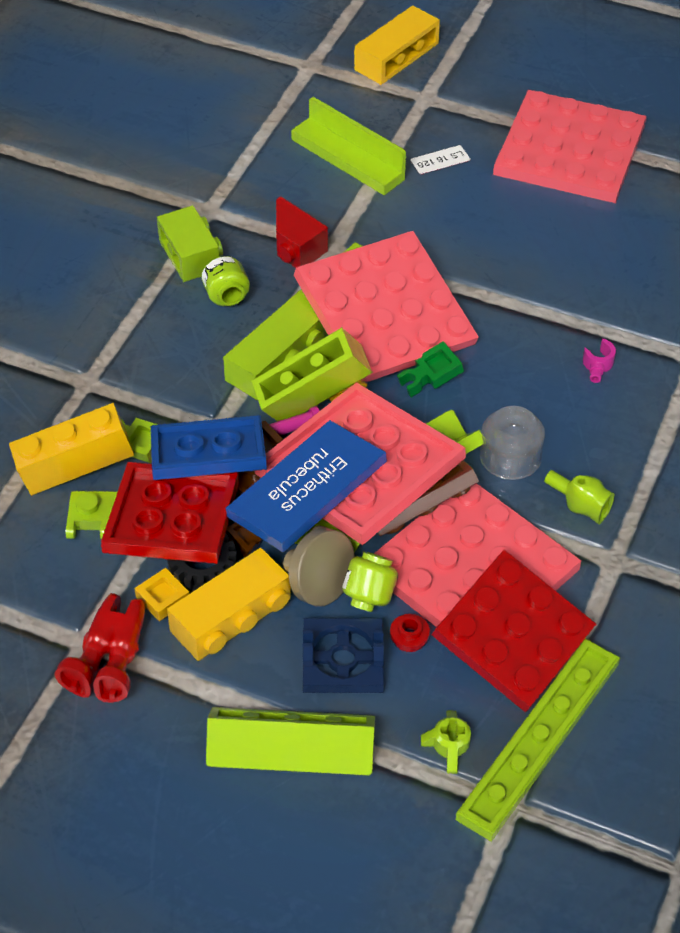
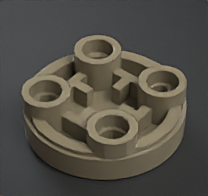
(319, 566)

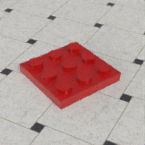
(169, 516)
(514, 630)

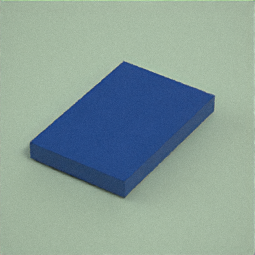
(207, 447)

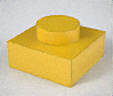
(160, 593)

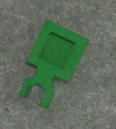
(434, 367)

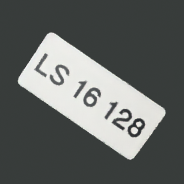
(440, 159)

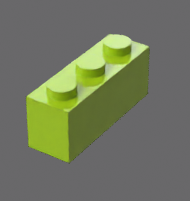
(312, 376)

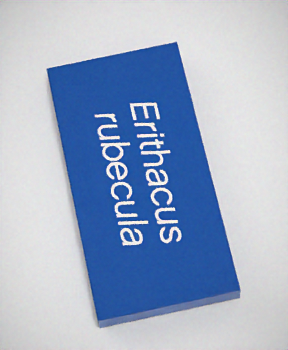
(306, 485)

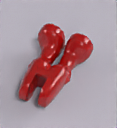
(112, 635)

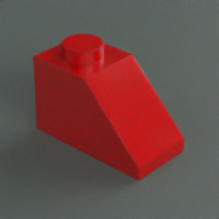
(298, 235)

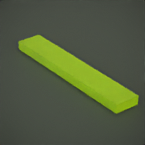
(537, 740)

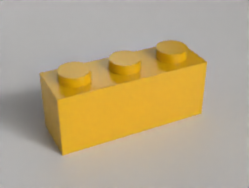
(396, 44)
(71, 449)
(229, 604)

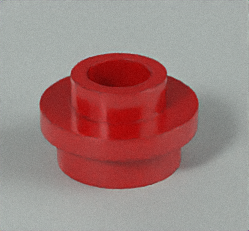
(406, 640)

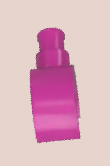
(599, 365)

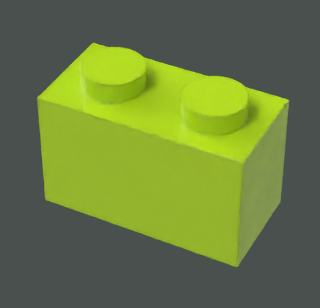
(188, 241)

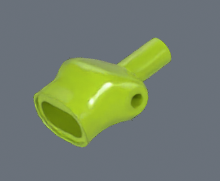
(583, 495)

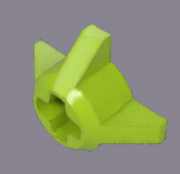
(449, 738)

